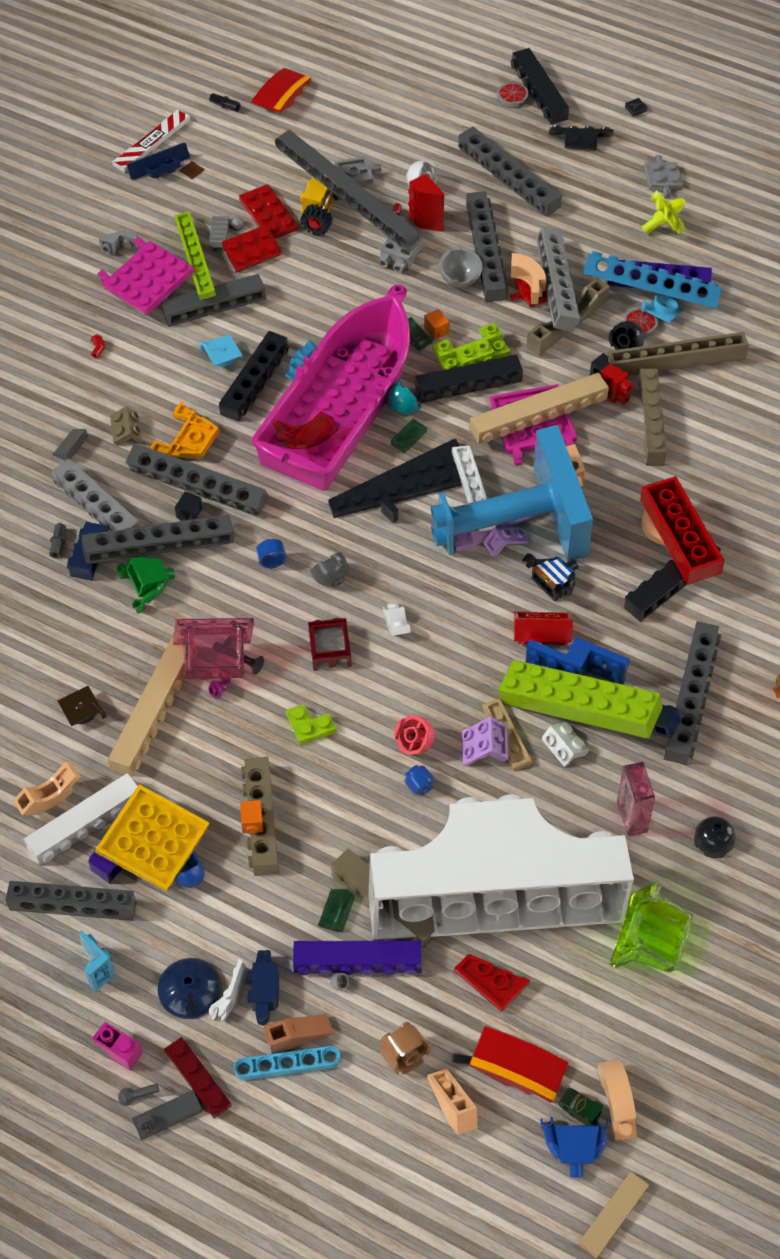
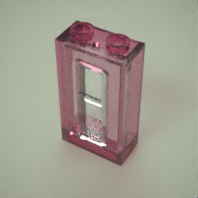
(635, 798)

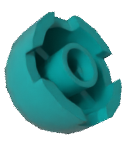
(402, 400)

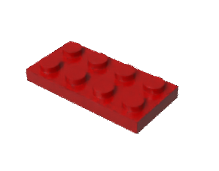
(268, 209)

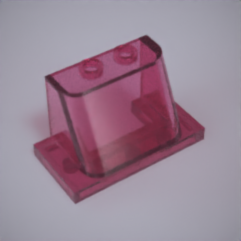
(213, 646)

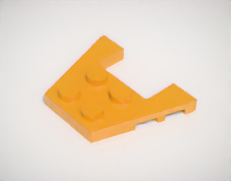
(192, 439)

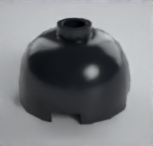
(626, 335)
(714, 837)

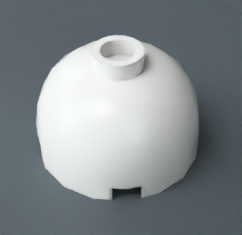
(421, 168)

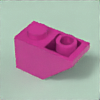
(118, 1045)

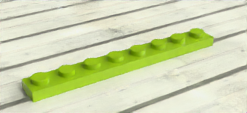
(195, 255)

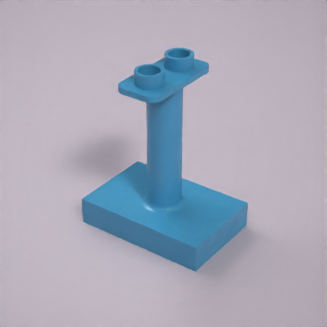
(556, 493)

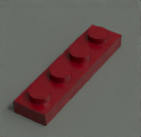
(197, 1077)

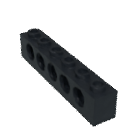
(253, 376)

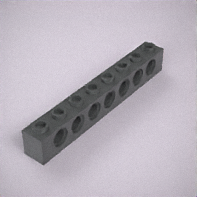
(509, 171)
(486, 247)
(140, 454)
(157, 539)
(703, 634)

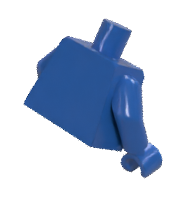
(575, 1143)

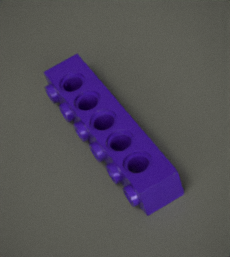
(702, 273)

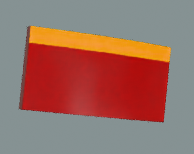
(281, 90)
(518, 1063)

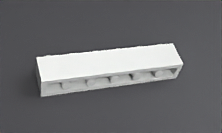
(80, 820)

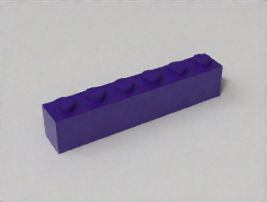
(357, 957)

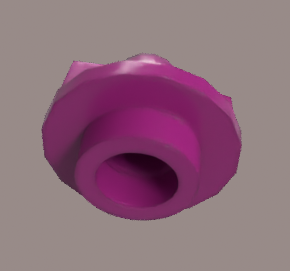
(217, 688)

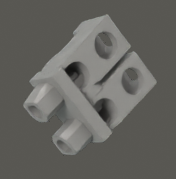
(399, 257)

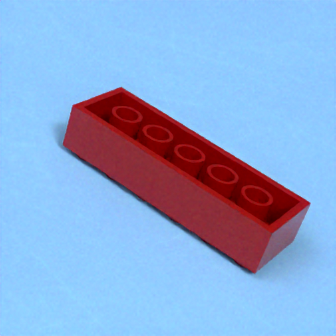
(682, 530)

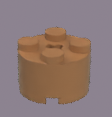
(404, 1048)

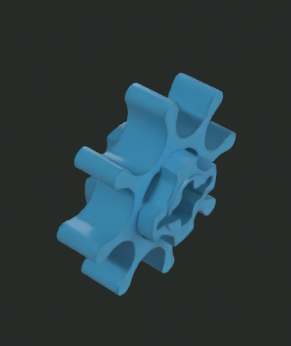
(297, 359)

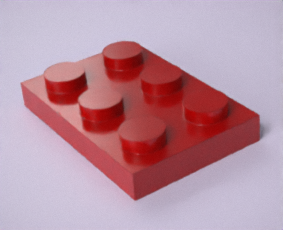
(251, 248)

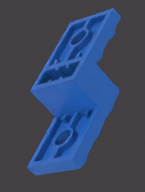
(579, 659)

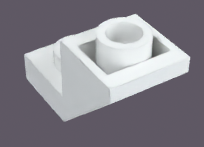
(396, 619)

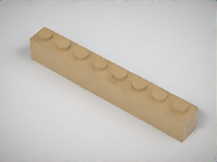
(538, 408)
(149, 712)

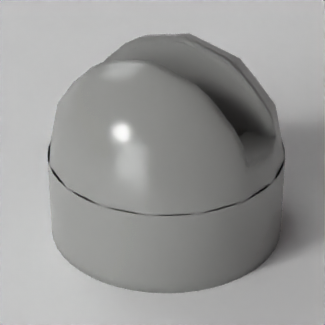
(339, 978)

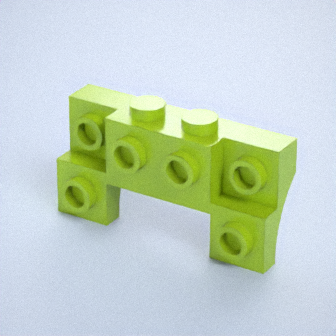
(484, 349)

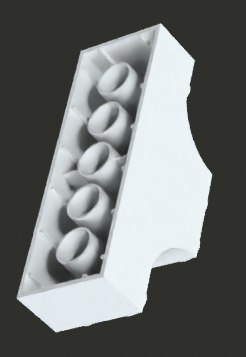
(500, 872)

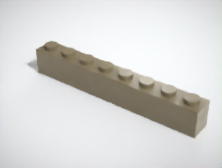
(681, 353)

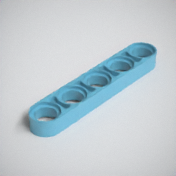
(277, 1058)

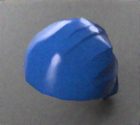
(191, 873)

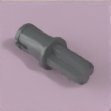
(57, 540)

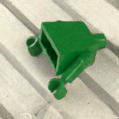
(147, 577)

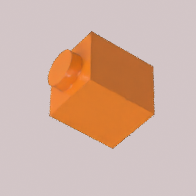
(436, 324)
(251, 817)

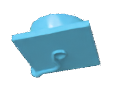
(662, 307)
(221, 350)

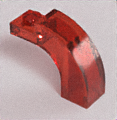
(308, 434)

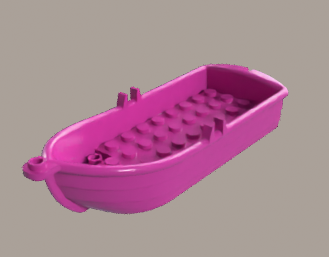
(345, 379)

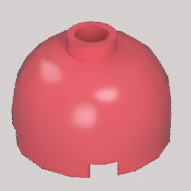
(414, 734)

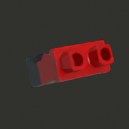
(614, 378)

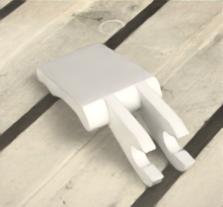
(231, 995)

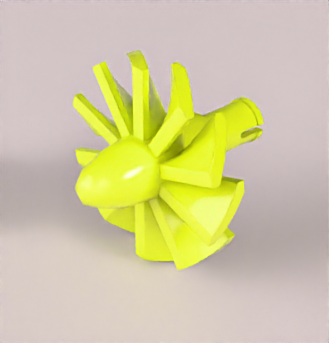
(666, 213)

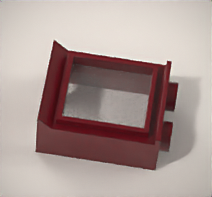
(329, 641)

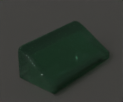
(336, 910)

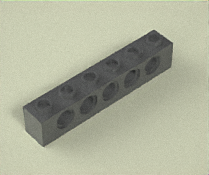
(71, 900)

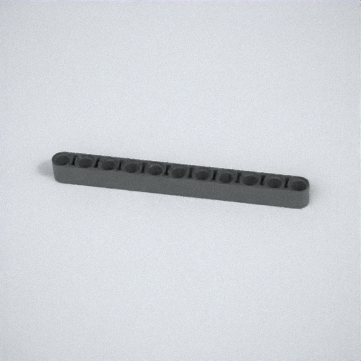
(347, 189)

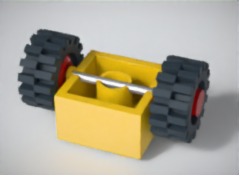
(316, 206)

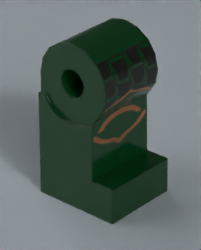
(580, 1107)

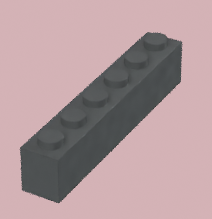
(228, 296)

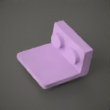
(485, 739)

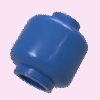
(419, 780)

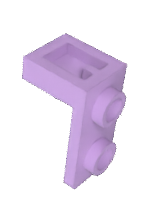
(501, 536)

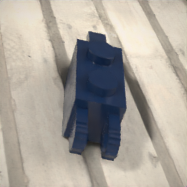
(265, 986)

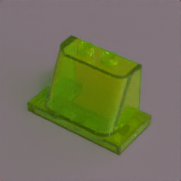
(652, 931)

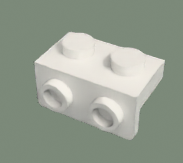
(564, 743)

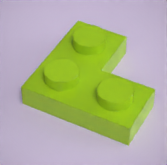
(307, 728)

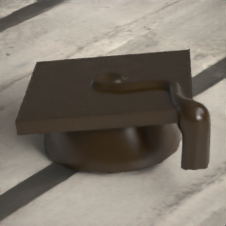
(81, 706)

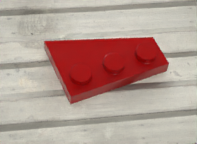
(492, 983)

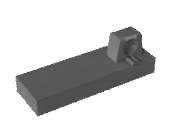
(167, 1115)

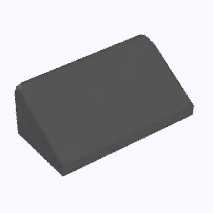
(71, 444)

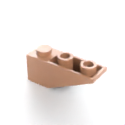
(296, 1032)

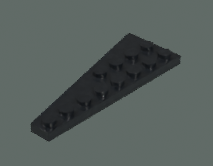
(417, 477)

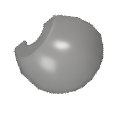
(460, 267)

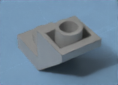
(113, 242)

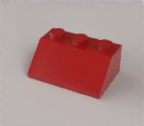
(426, 204)
(543, 627)

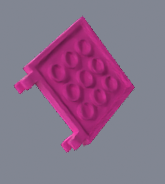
(147, 277)
(526, 438)

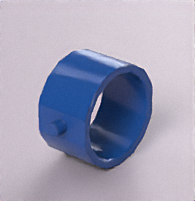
(271, 546)

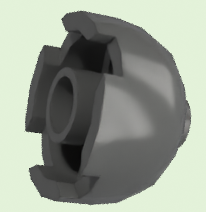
(331, 571)

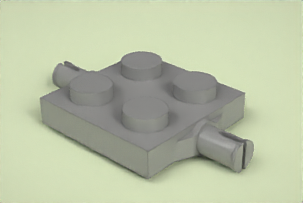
(358, 169)
(663, 176)

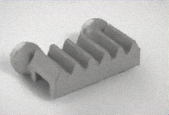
(220, 230)

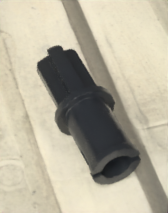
(225, 102)

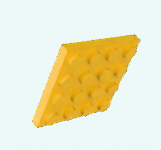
(152, 838)

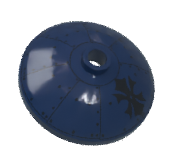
(192, 999)

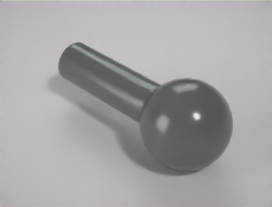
(128, 1096)

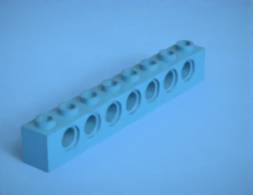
(710, 300)

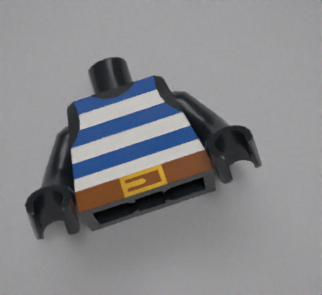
(553, 575)

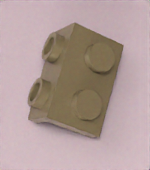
(125, 426)

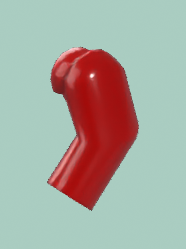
(99, 345)

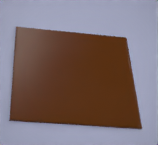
(191, 170)

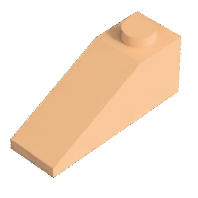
(454, 1102)

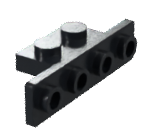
(581, 137)

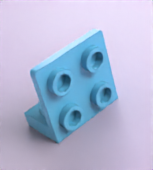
(100, 968)

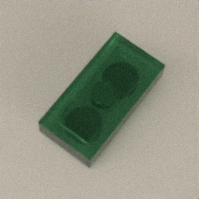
(408, 436)

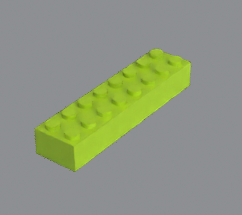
(581, 698)

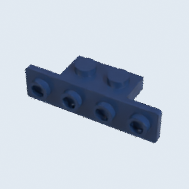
(159, 162)

